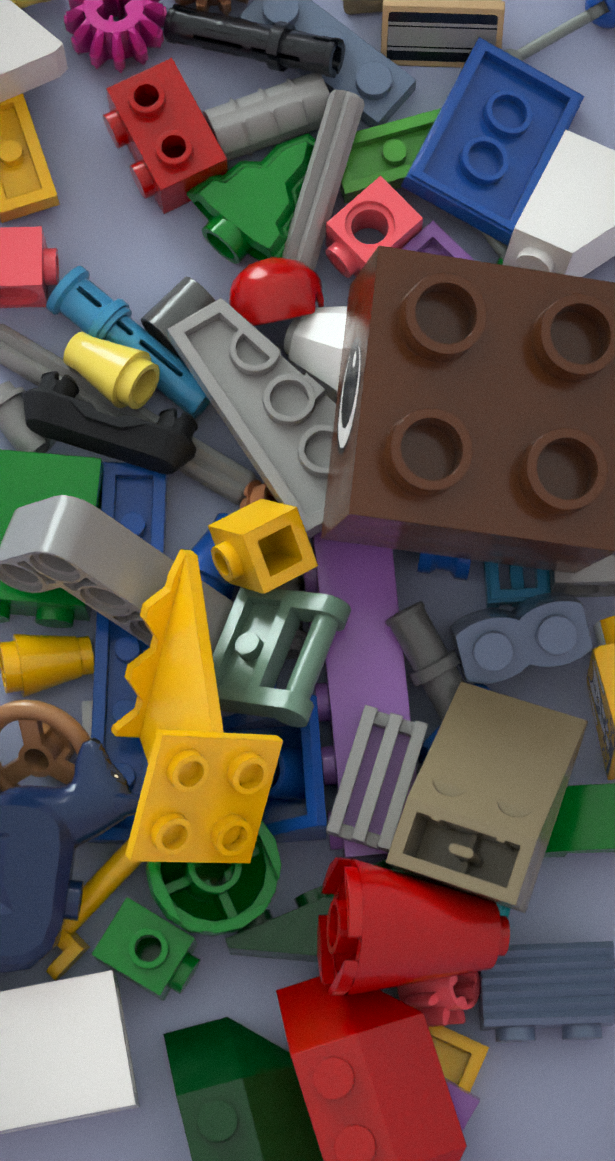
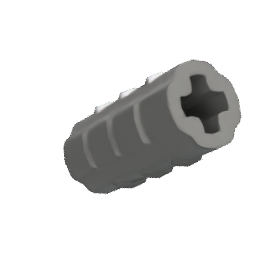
(269, 115)

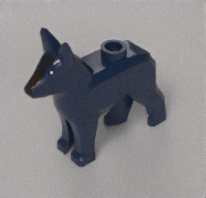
(39, 849)

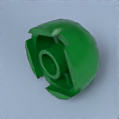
(217, 896)

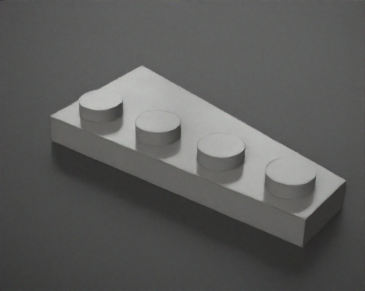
(265, 403)

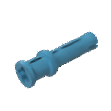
(111, 321)

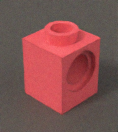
(374, 208)
(26, 267)

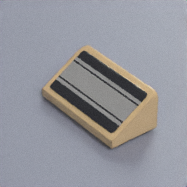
(438, 30)

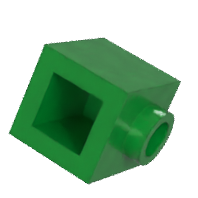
(147, 950)

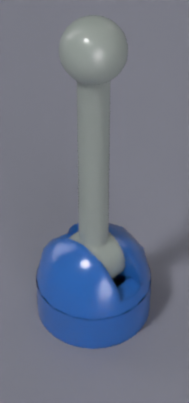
(598, 11)

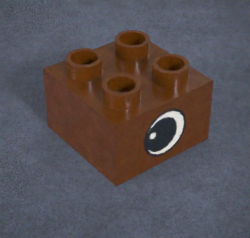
(475, 413)

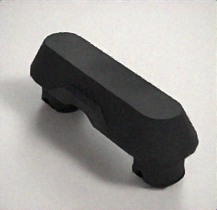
(59, 416)

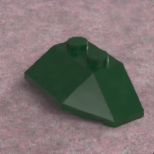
(238, 1095)

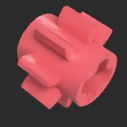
(443, 998)

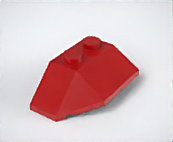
(369, 1076)

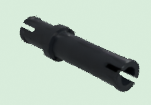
(275, 44)

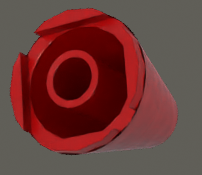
(401, 930)

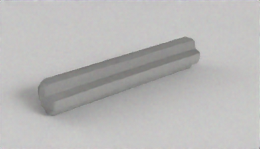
(323, 177)

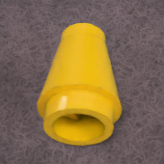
(43, 661)

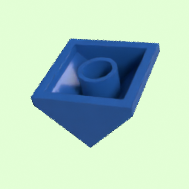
(296, 796)

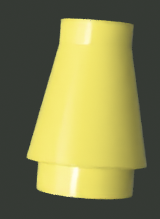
(115, 370)

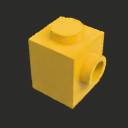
(261, 546)

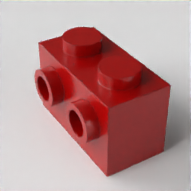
(164, 134)

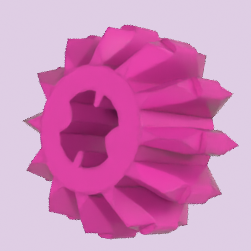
(104, 39)

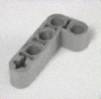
(95, 560)

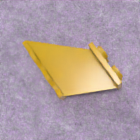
(200, 784)

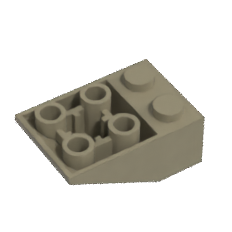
(488, 796)

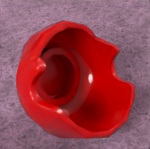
(275, 291)

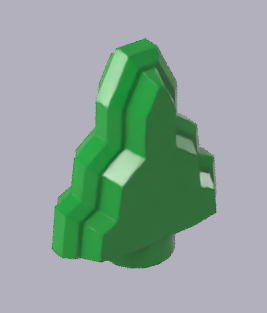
(254, 202)

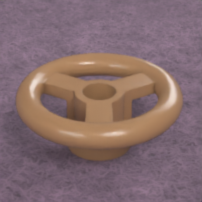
(48, 740)

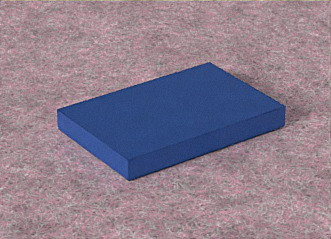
(492, 140)

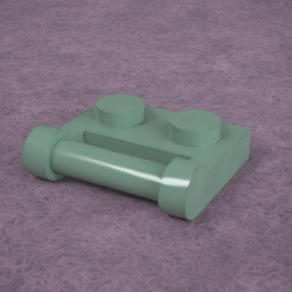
(257, 644)

